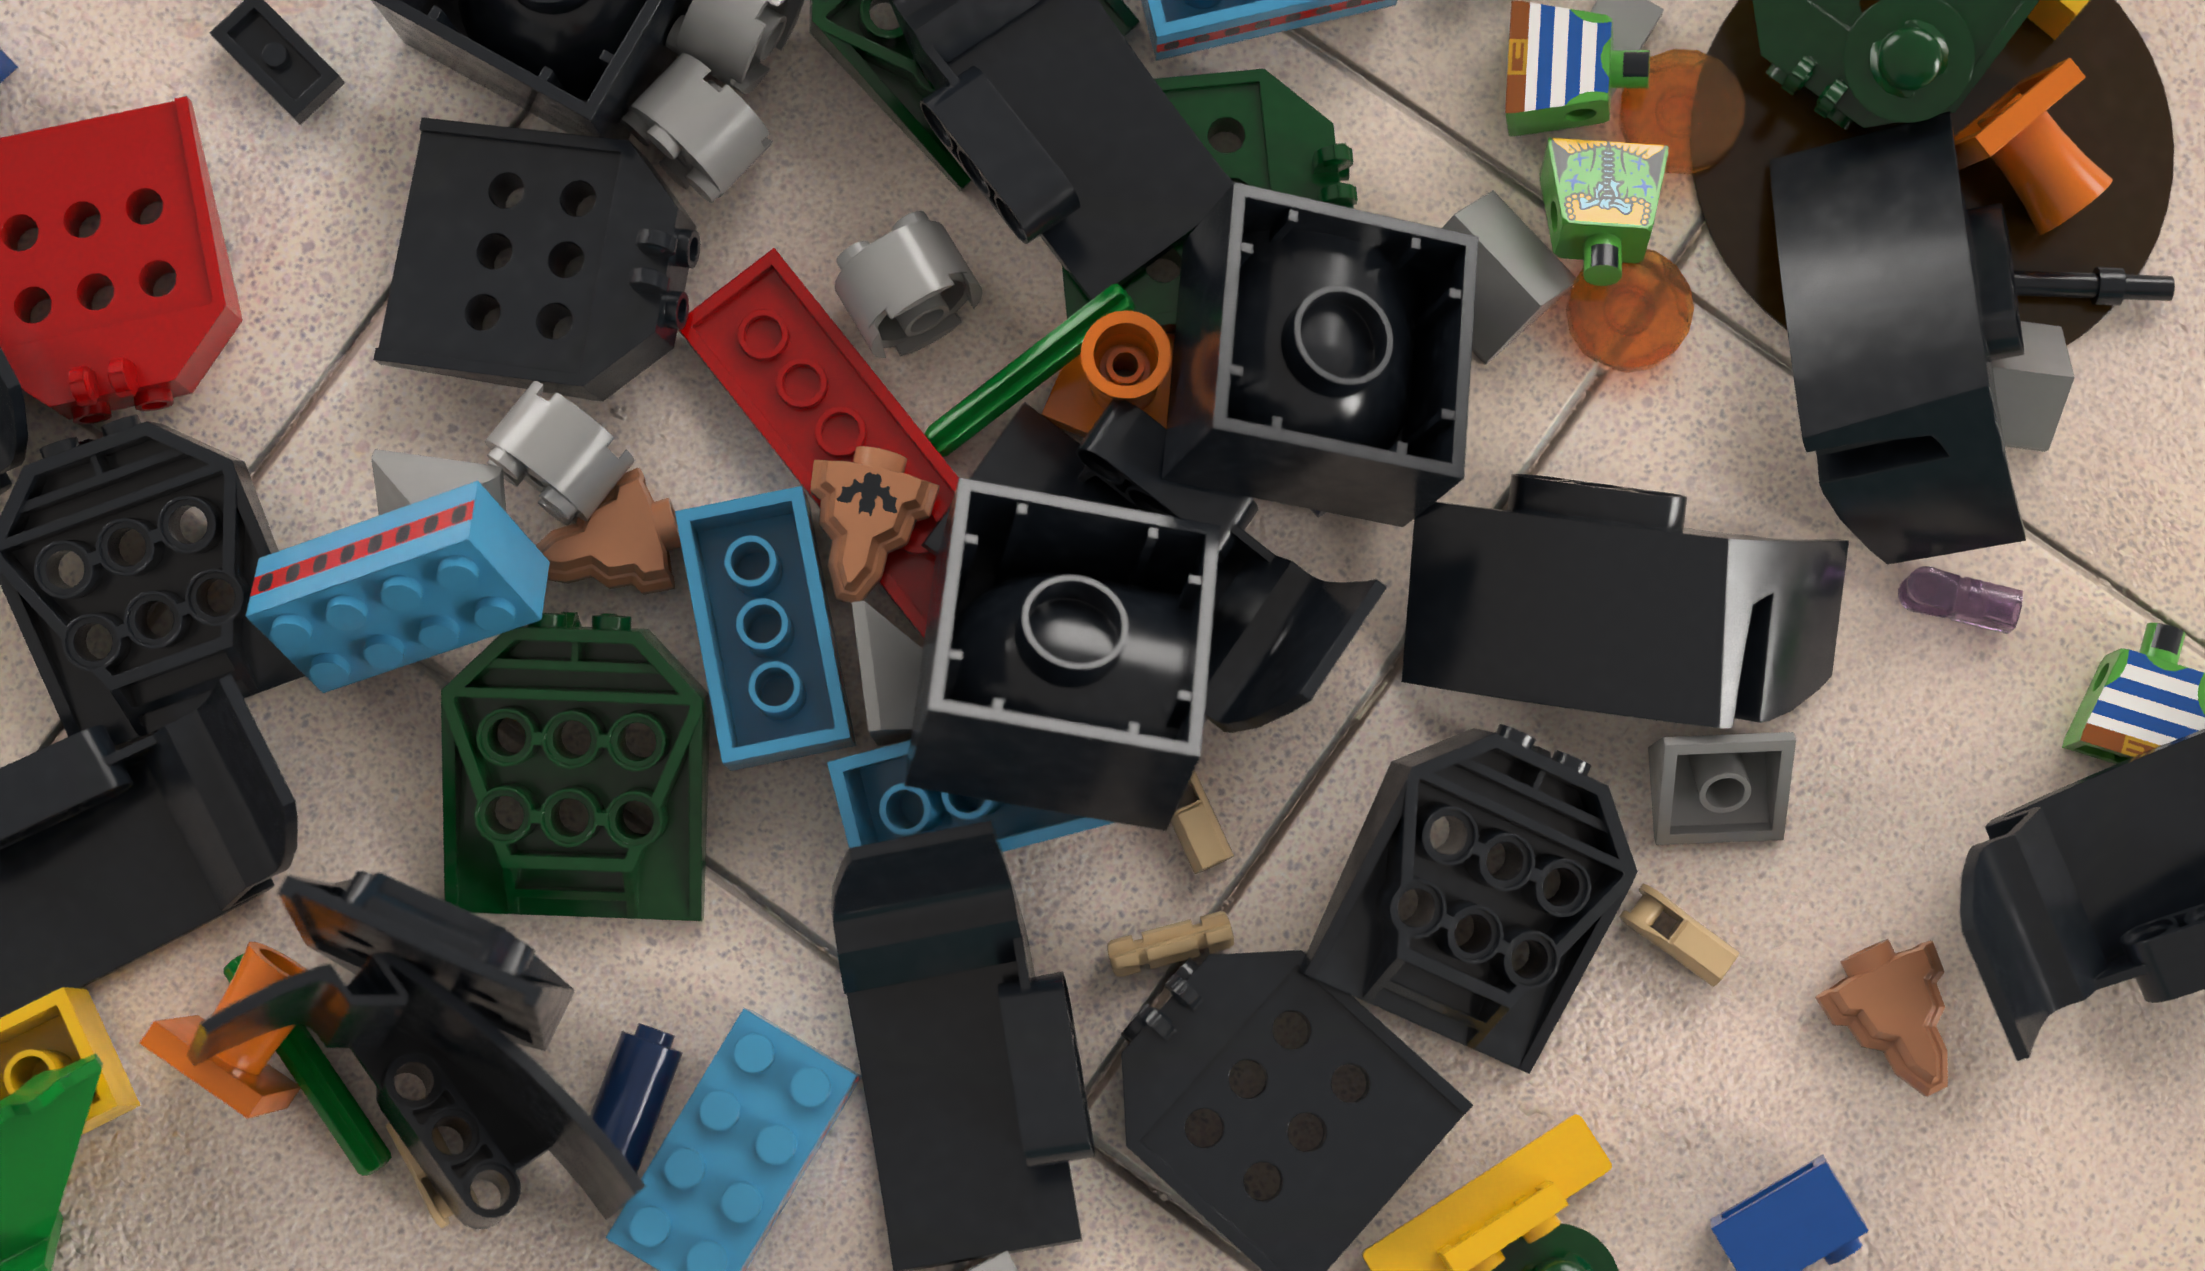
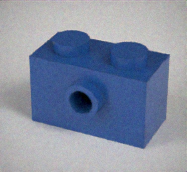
(1792, 1223)

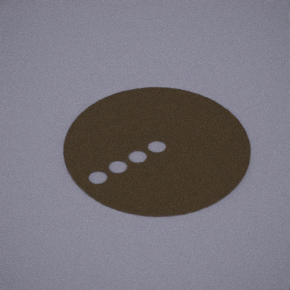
(2112, 116)

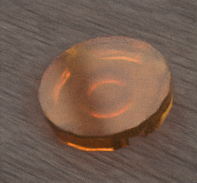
(1689, 107)
(1634, 320)

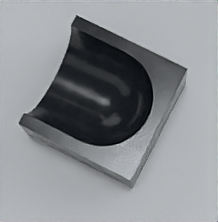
(555, 58)
(1321, 357)
(1065, 656)

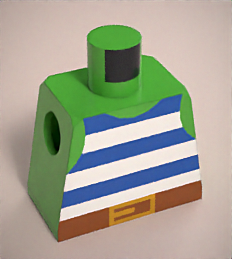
(1565, 68)
(2139, 700)

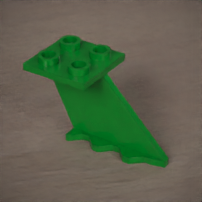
(37, 1150)

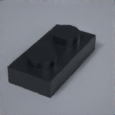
(277, 58)

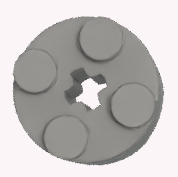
(734, 36)
(699, 128)
(906, 285)
(557, 453)

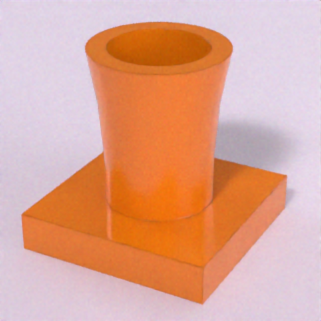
(2033, 151)
(1089, 381)
(242, 1072)

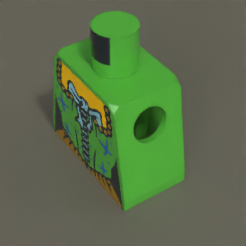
(1601, 202)

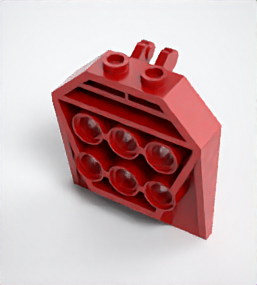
(138, 345)

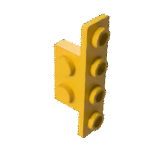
(1497, 1206)

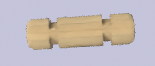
(1170, 944)

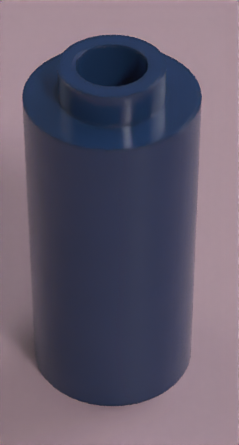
(635, 1090)

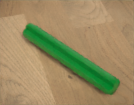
(1023, 373)
(329, 1096)

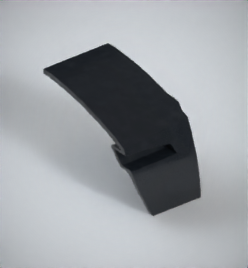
(1894, 338)
(1618, 607)
(959, 1050)

